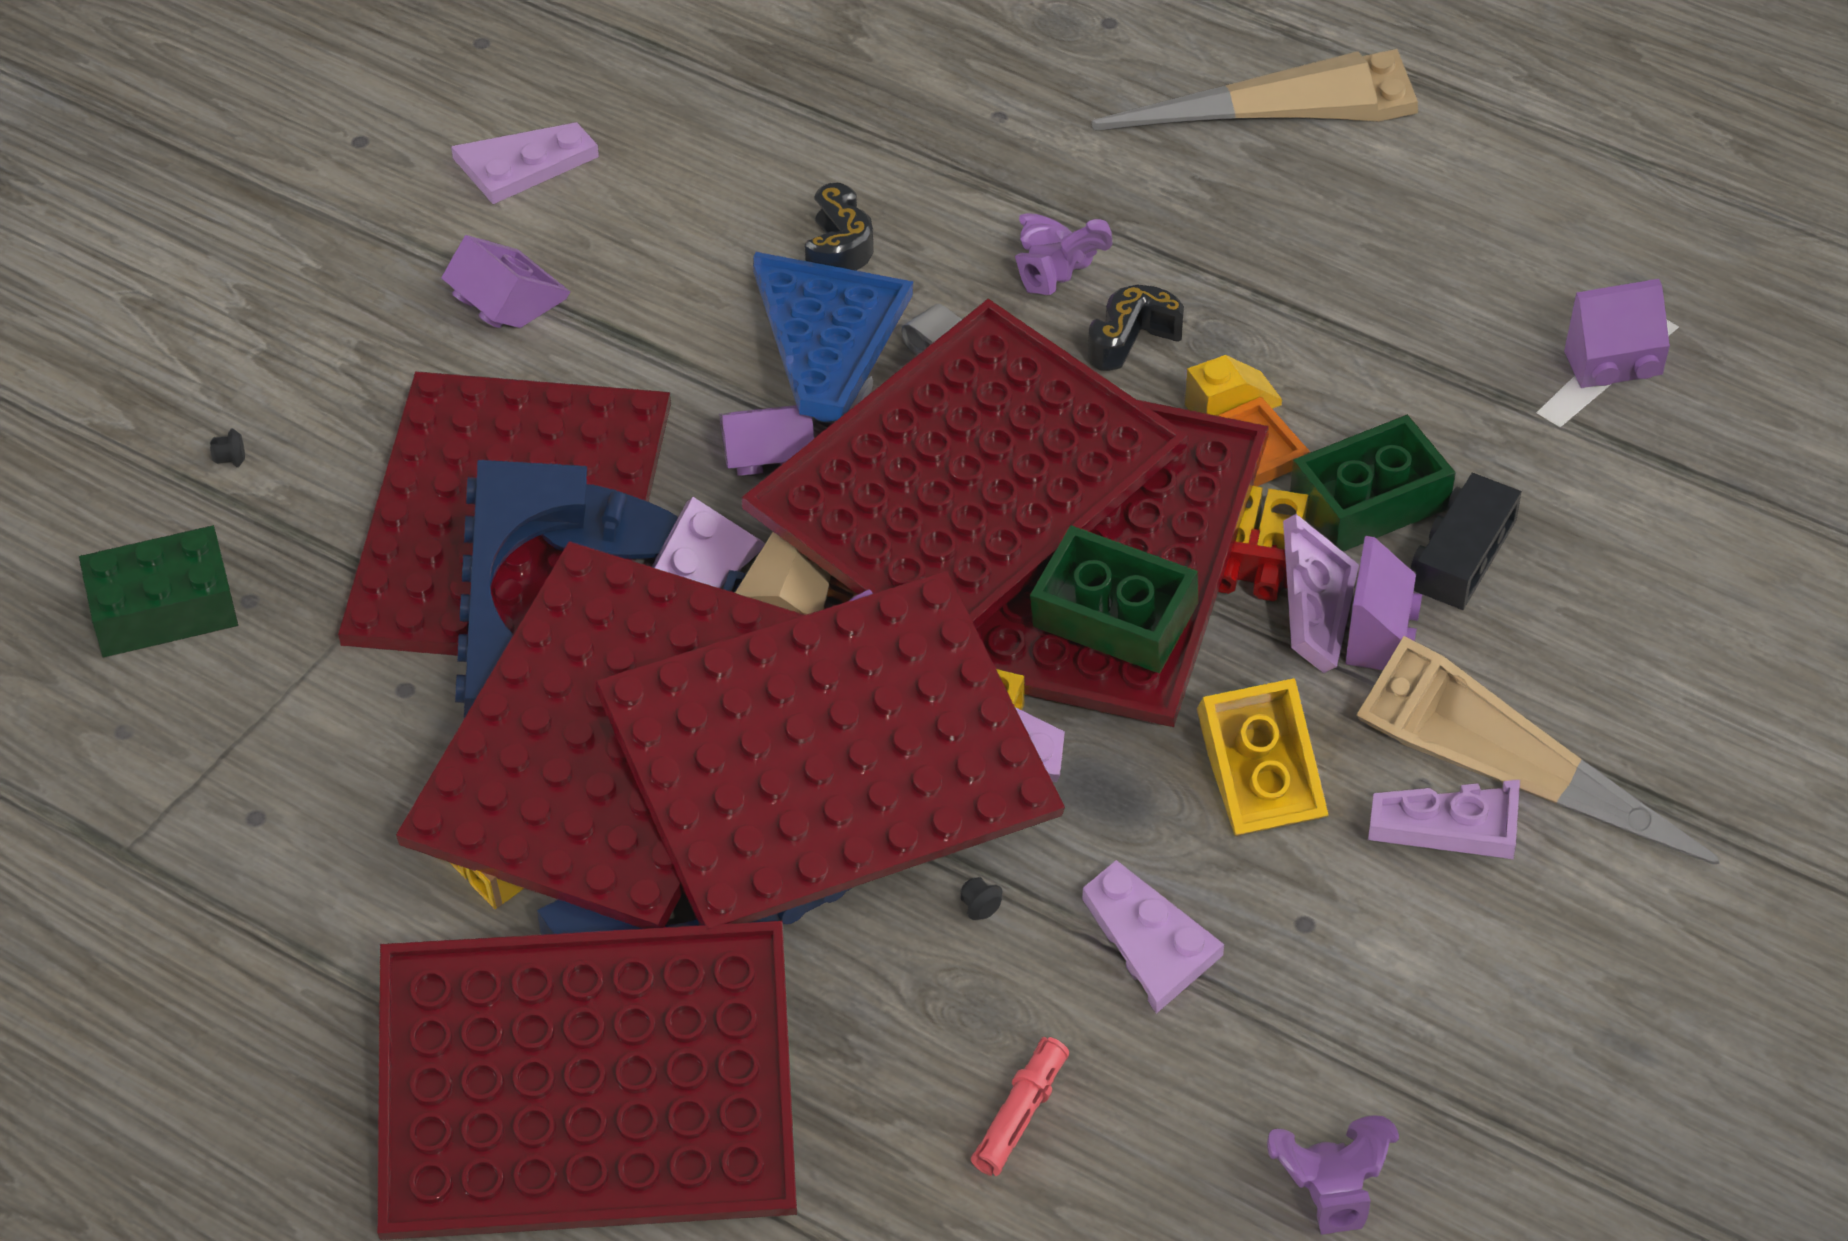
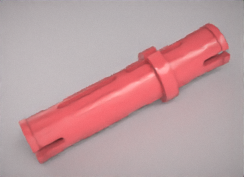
(1029, 1089)

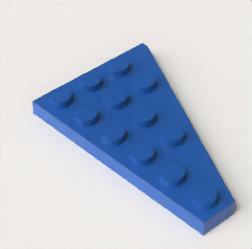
(828, 327)

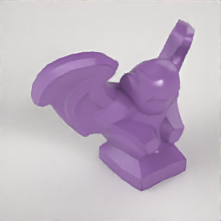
(1057, 250)
(1337, 1172)

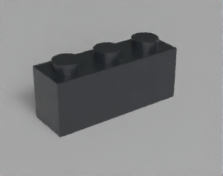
(1465, 540)

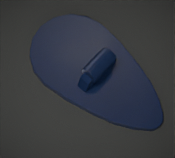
(618, 525)

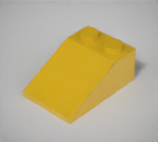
(1262, 756)

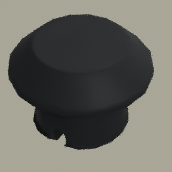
(228, 448)
(981, 898)

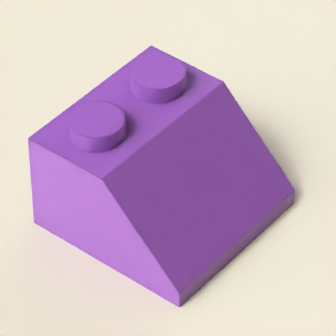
(501, 283)
(1618, 334)
(763, 437)
(1381, 607)

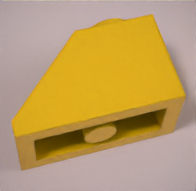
(1226, 384)

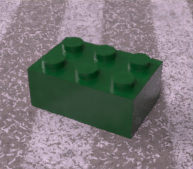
(1373, 483)
(158, 591)
(1114, 598)

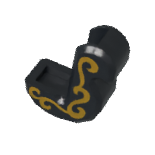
(847, 230)
(1128, 313)

